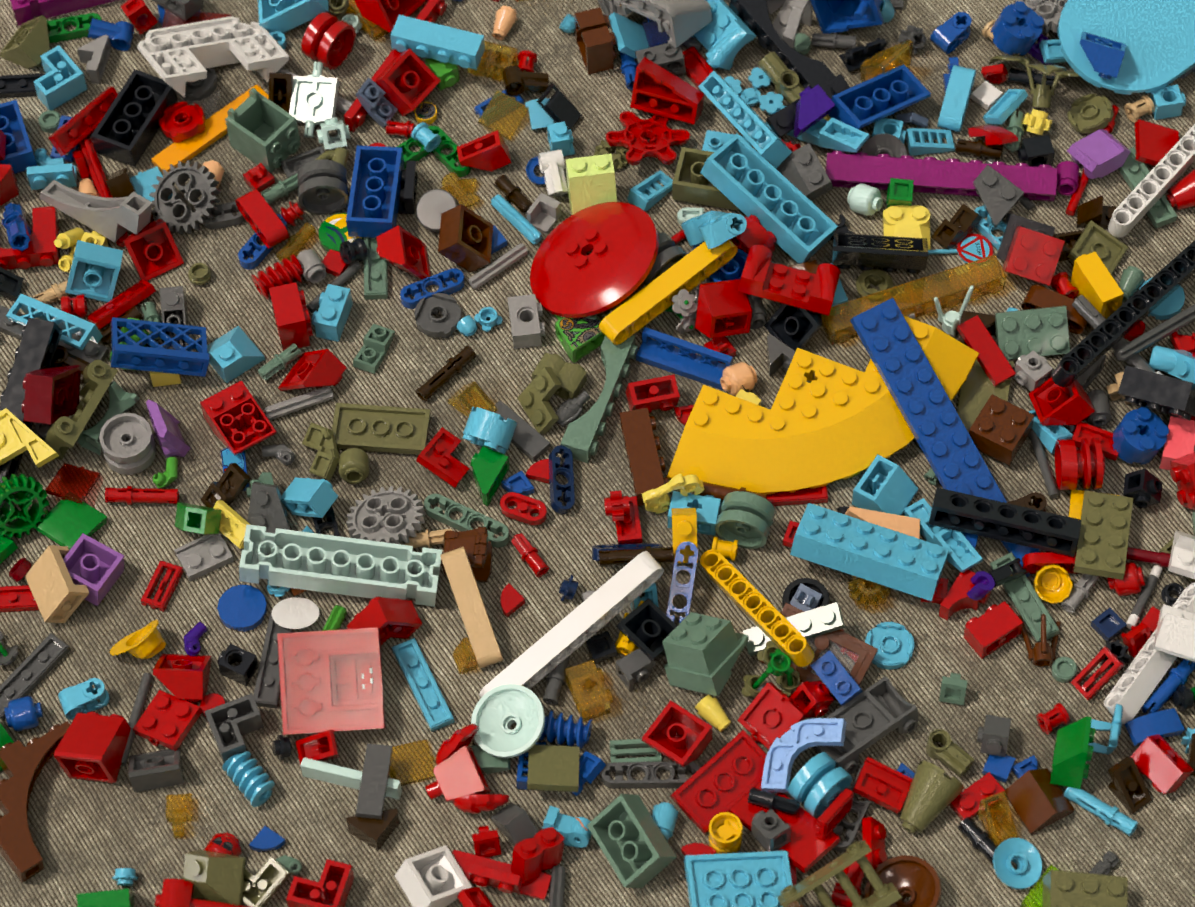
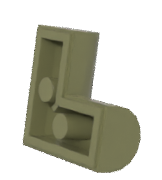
(264, 885)

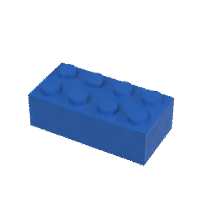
(375, 191)

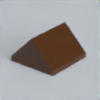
(1037, 800)

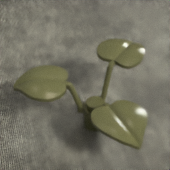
(1042, 92)

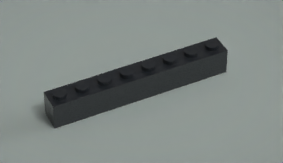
(35, 352)

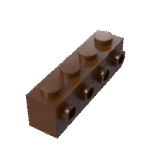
(642, 451)

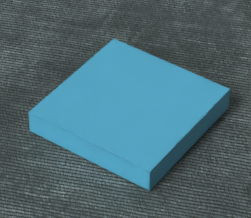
(628, 34)

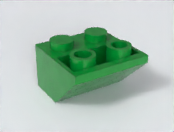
(1071, 753)

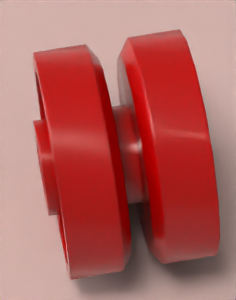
(328, 40)

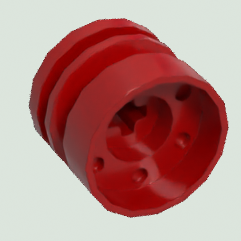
(1081, 464)

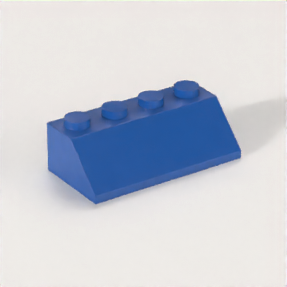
(878, 97)

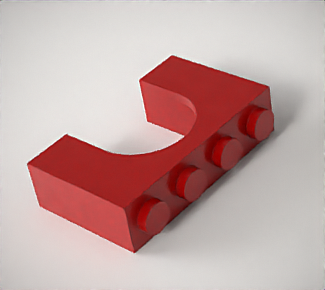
(41, 247)

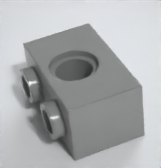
(525, 333)

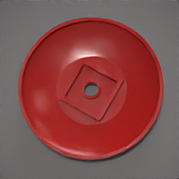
(621, 259)

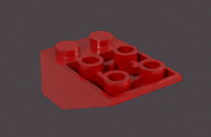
(236, 418)

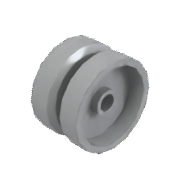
(127, 443)

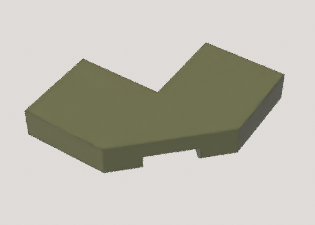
(327, 457)

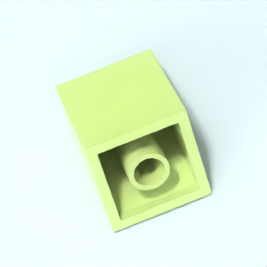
(590, 181)

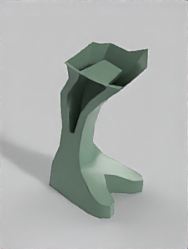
(119, 403)

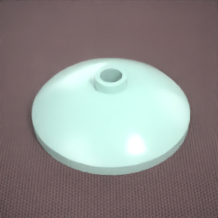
(501, 709)

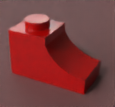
(957, 596)

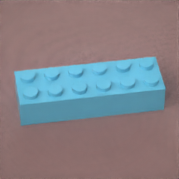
(765, 193)
(869, 551)

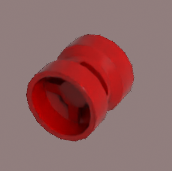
(79, 305)

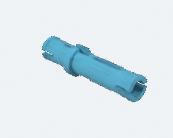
(1109, 814)

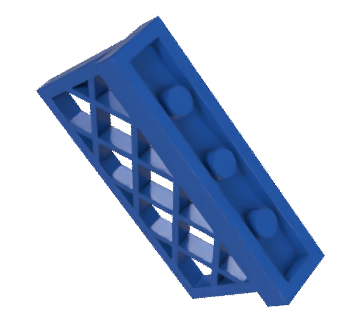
(157, 357)

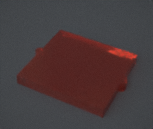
(72, 483)

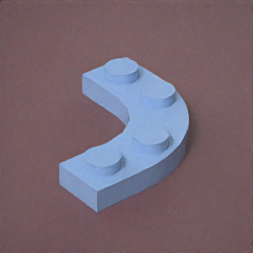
(799, 738)

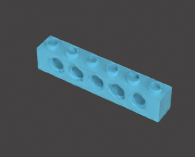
(745, 119)

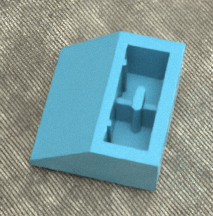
(884, 488)

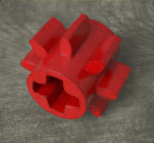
(617, 506)

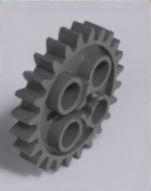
(200, 183)

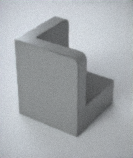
(544, 213)

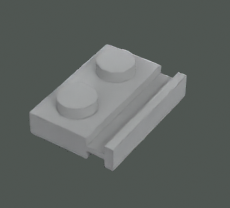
(204, 555)

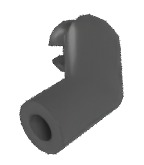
(280, 451)

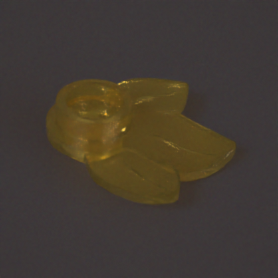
(461, 189)

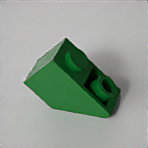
(197, 518)

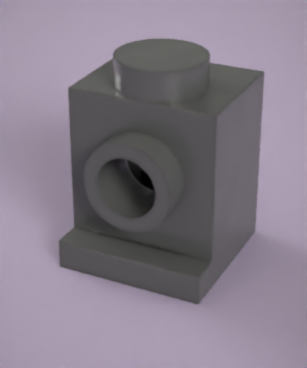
(634, 668)
(770, 830)

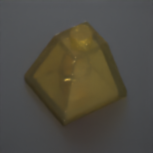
(887, 60)

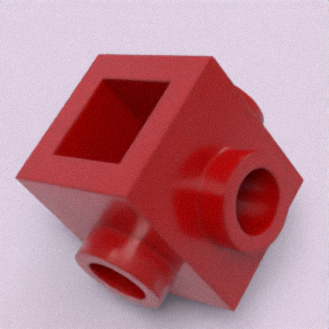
(812, 698)

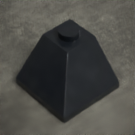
(794, 325)
(647, 629)

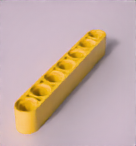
(658, 294)
(757, 608)

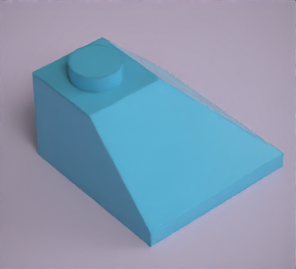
(233, 354)

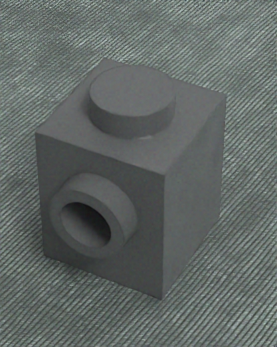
(994, 735)

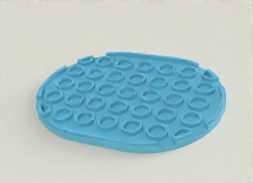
(1156, 37)

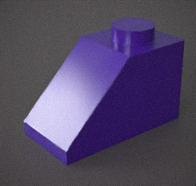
(811, 108)

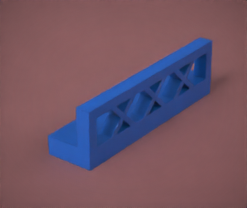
(683, 359)

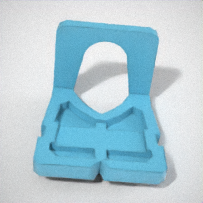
(1114, 727)

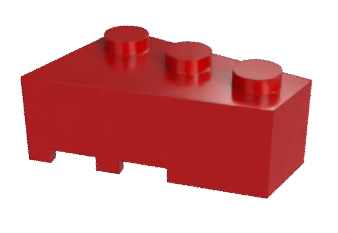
(665, 94)

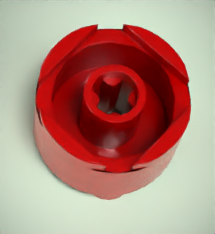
(754, 235)

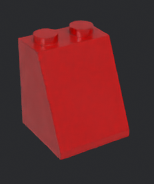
(93, 747)

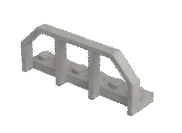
(790, 16)

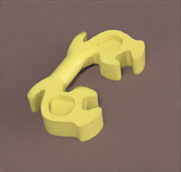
(657, 499)

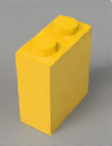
(1096, 284)

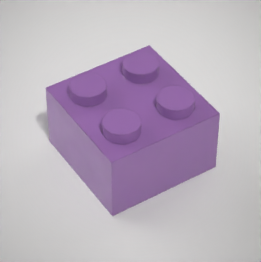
(94, 566)

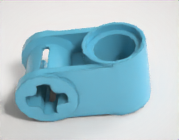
(82, 698)

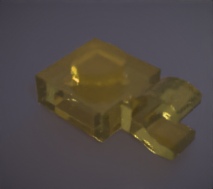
(178, 810)

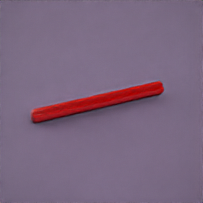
(97, 175)

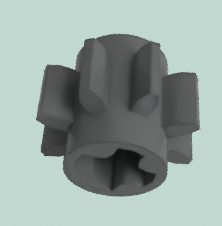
(915, 35)

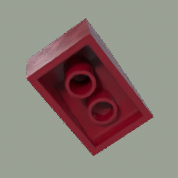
(51, 393)

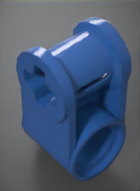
(952, 32)

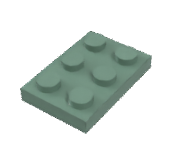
(1033, 329)

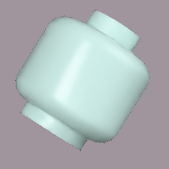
(865, 199)

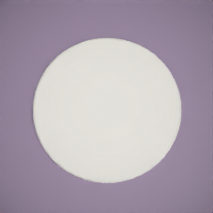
(295, 613)

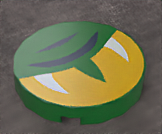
(334, 232)

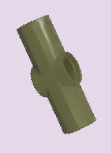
(777, 73)

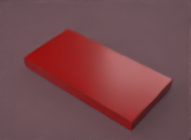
(721, 781)
(805, 847)

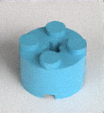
(489, 430)

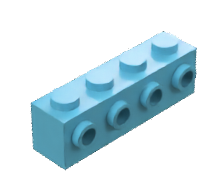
(438, 42)

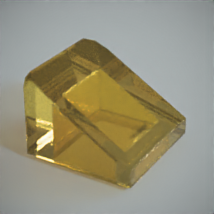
(464, 657)

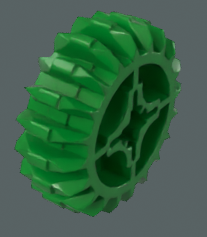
(28, 491)

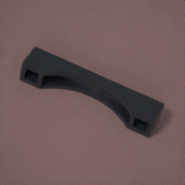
(756, 17)

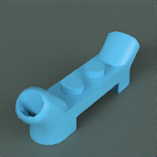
(1174, 362)

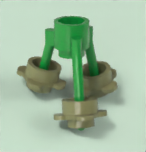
(778, 665)

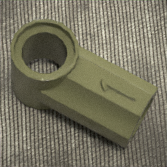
(951, 754)

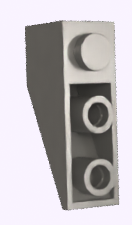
(174, 309)

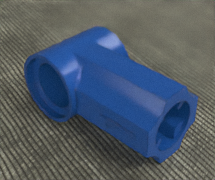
(119, 33)

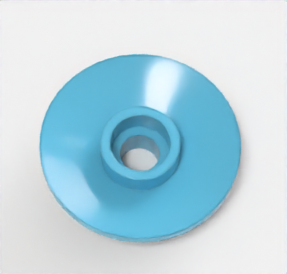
(1027, 861)

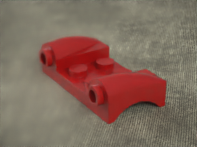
(788, 284)

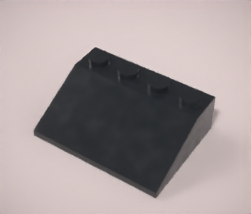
(880, 251)

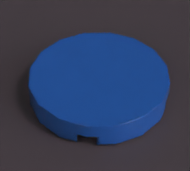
(242, 607)

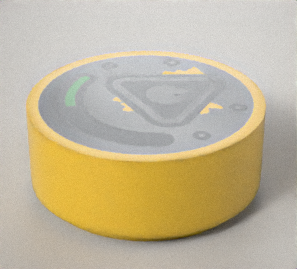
(426, 113)

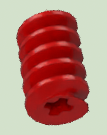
(278, 276)

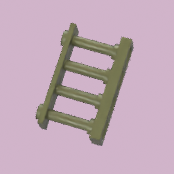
(883, 895)

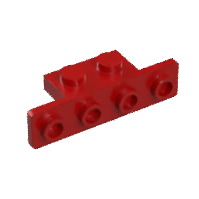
(498, 874)

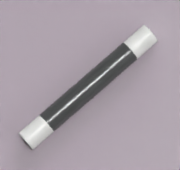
(1144, 596)

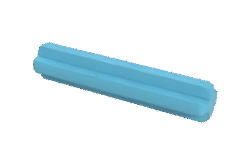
(516, 219)

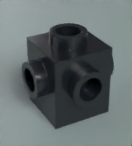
(1143, 488)

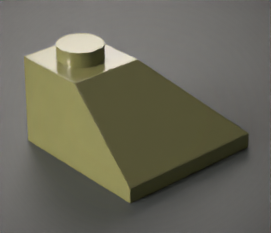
(28, 43)
(215, 876)

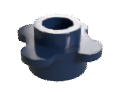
(568, 588)

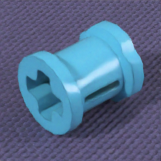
(426, 137)

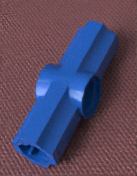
(16, 226)

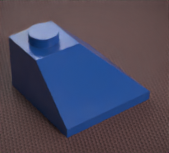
(1103, 54)

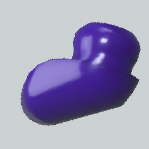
(191, 639)

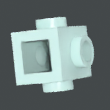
(332, 142)

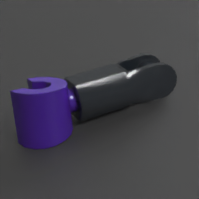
(985, 582)

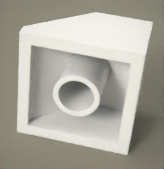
(432, 878)

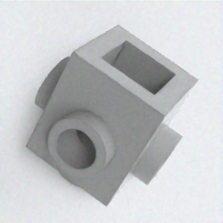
(1032, 370)

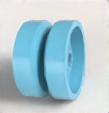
(819, 784)

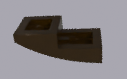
(953, 231)
(228, 486)

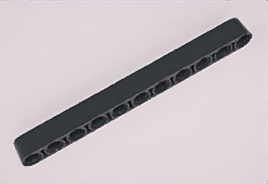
(1125, 318)

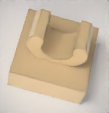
(1112, 389)

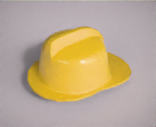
(141, 643)

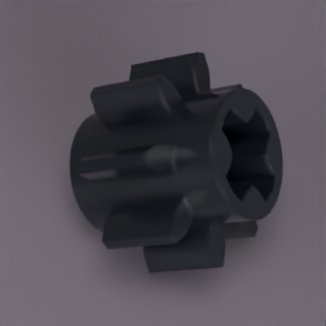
(1119, 650)

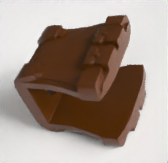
(477, 549)

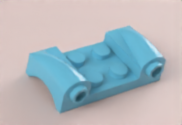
(723, 35)

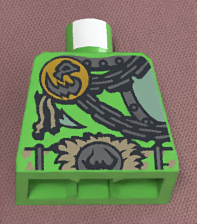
(578, 335)

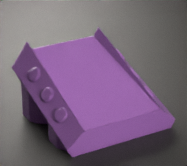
(1099, 154)
(167, 431)

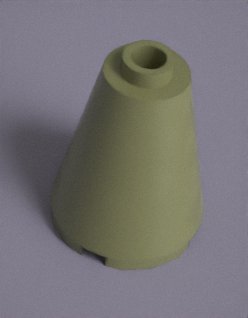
(928, 796)

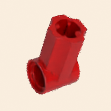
(856, 876)

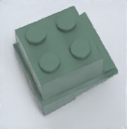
(702, 653)

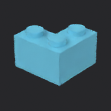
(61, 81)

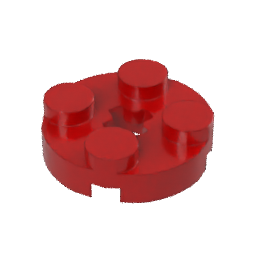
(177, 130)

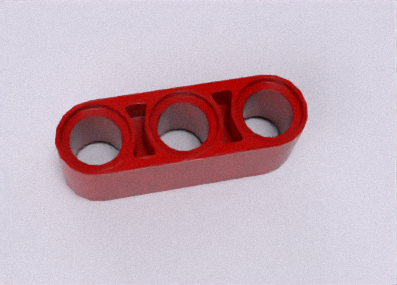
(262, 218)

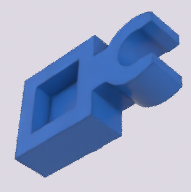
(589, 769)

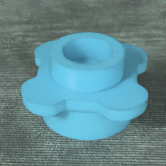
(488, 313)

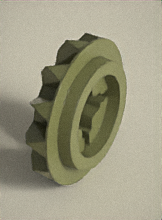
(619, 158)
(875, 277)

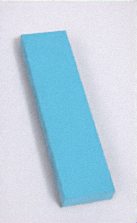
(423, 684)

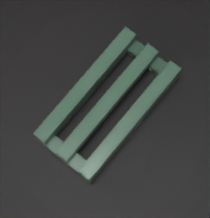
(617, 748)

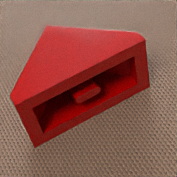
(318, 747)

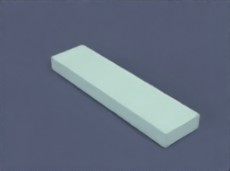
(343, 776)

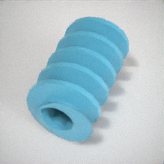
(249, 778)

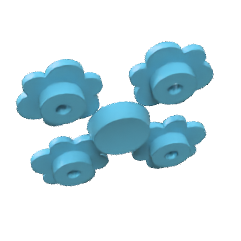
(752, 96)

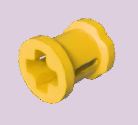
(726, 548)

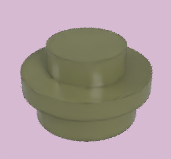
(199, 274)

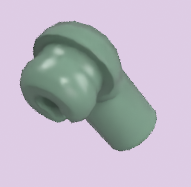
(291, 864)

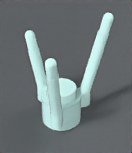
(952, 318)

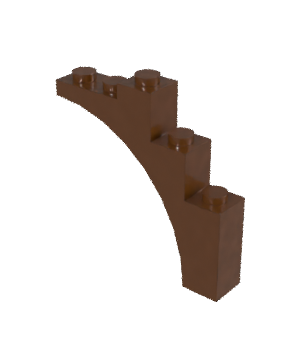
(23, 768)

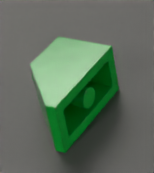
(488, 472)

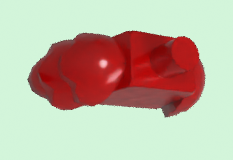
(461, 777)

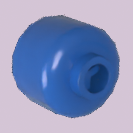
(23, 713)

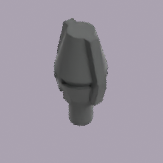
(571, 409)

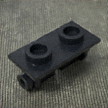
(855, 57)

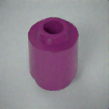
(1067, 177)

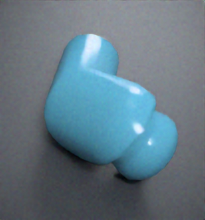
(43, 159)

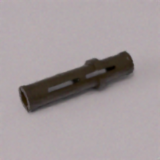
(453, 367)
(624, 556)

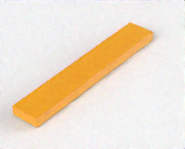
(214, 130)

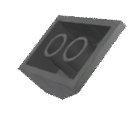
(806, 172)

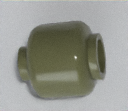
(353, 465)

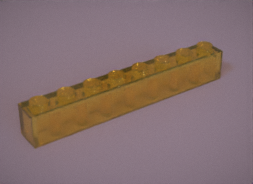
(919, 295)

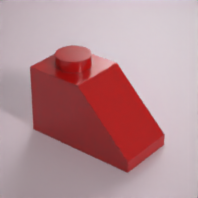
(485, 152)

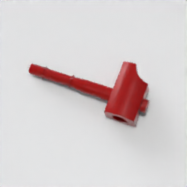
(179, 894)

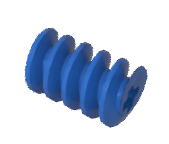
(567, 730)

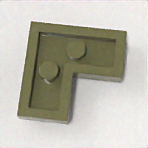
(535, 400)

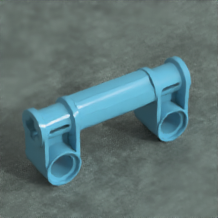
(713, 228)

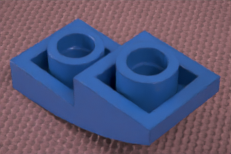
(1164, 723)

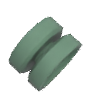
(745, 519)

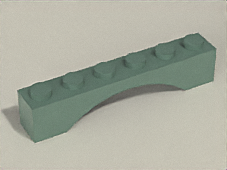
(584, 432)

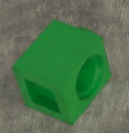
(899, 192)

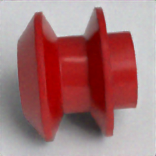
(292, 213)

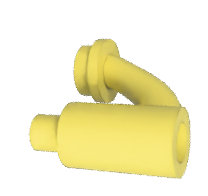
(67, 240)

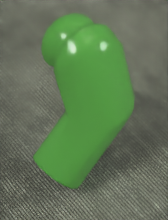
(164, 479)

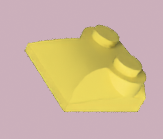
(907, 222)

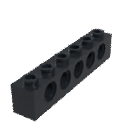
(1005, 522)

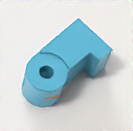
(572, 829)

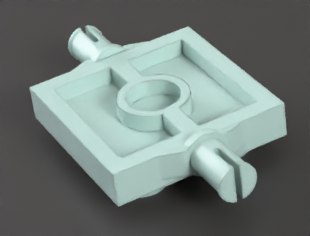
(313, 99)

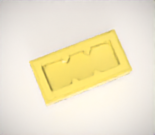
(231, 524)

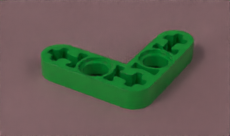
(447, 160)

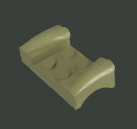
(67, 430)

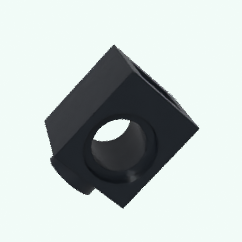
(1037, 151)
(242, 672)

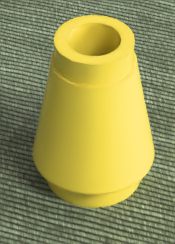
(713, 713)

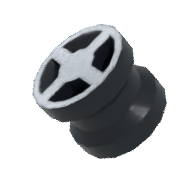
(353, 251)

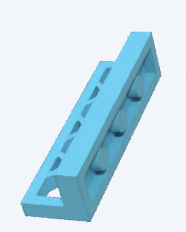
(64, 320)

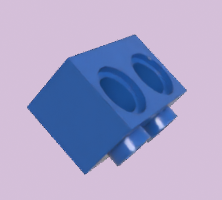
(836, 678)

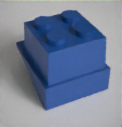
(846, 14)

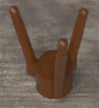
(1042, 653)

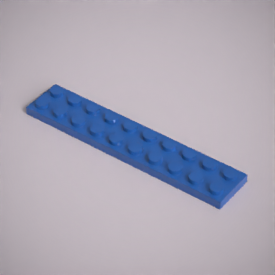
(924, 402)

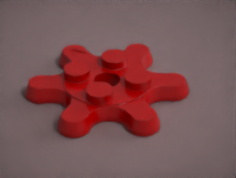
(654, 128)

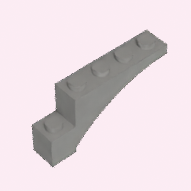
(104, 215)

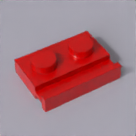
(882, 785)

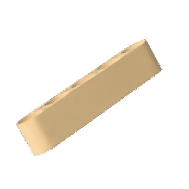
(471, 607)

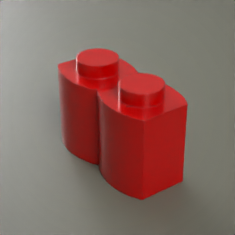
(537, 853)

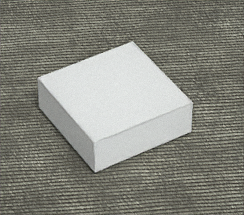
(986, 95)

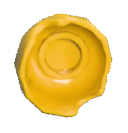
(1053, 584)

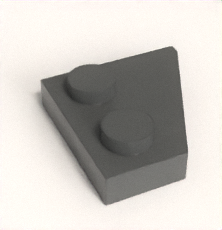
(996, 193)

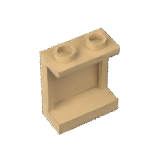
(53, 586)

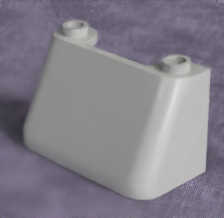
(675, 17)

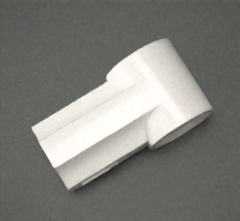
(553, 167)

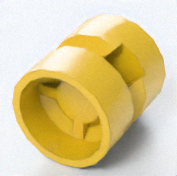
(725, 833)

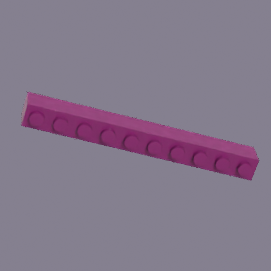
(936, 176)

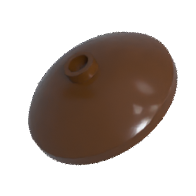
(912, 879)

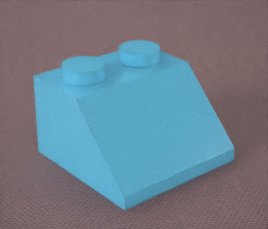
(94, 271)

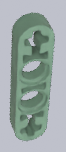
(469, 516)

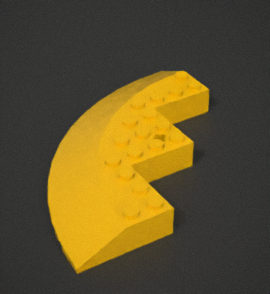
(813, 428)

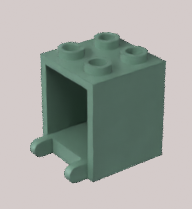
(262, 131)

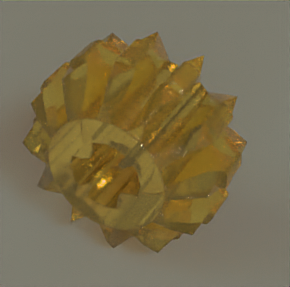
(874, 596)

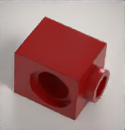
(134, 9)

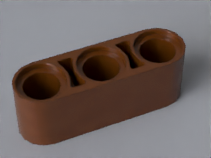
(1043, 297)

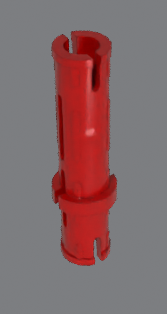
(138, 495)

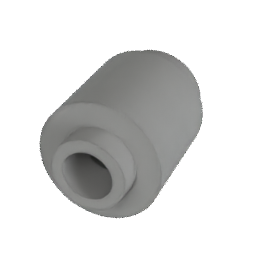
(312, 266)

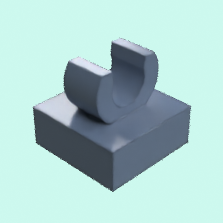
(806, 598)

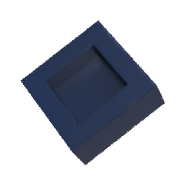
(1108, 625)

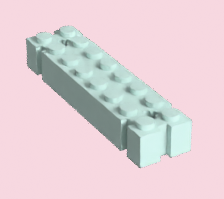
(339, 565)

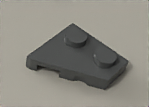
(267, 508)

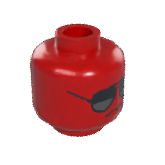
(224, 843)

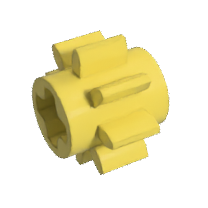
(1037, 122)

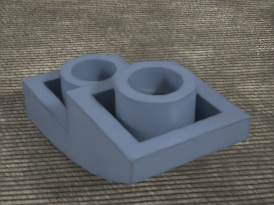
(375, 103)

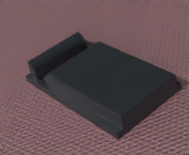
(559, 107)

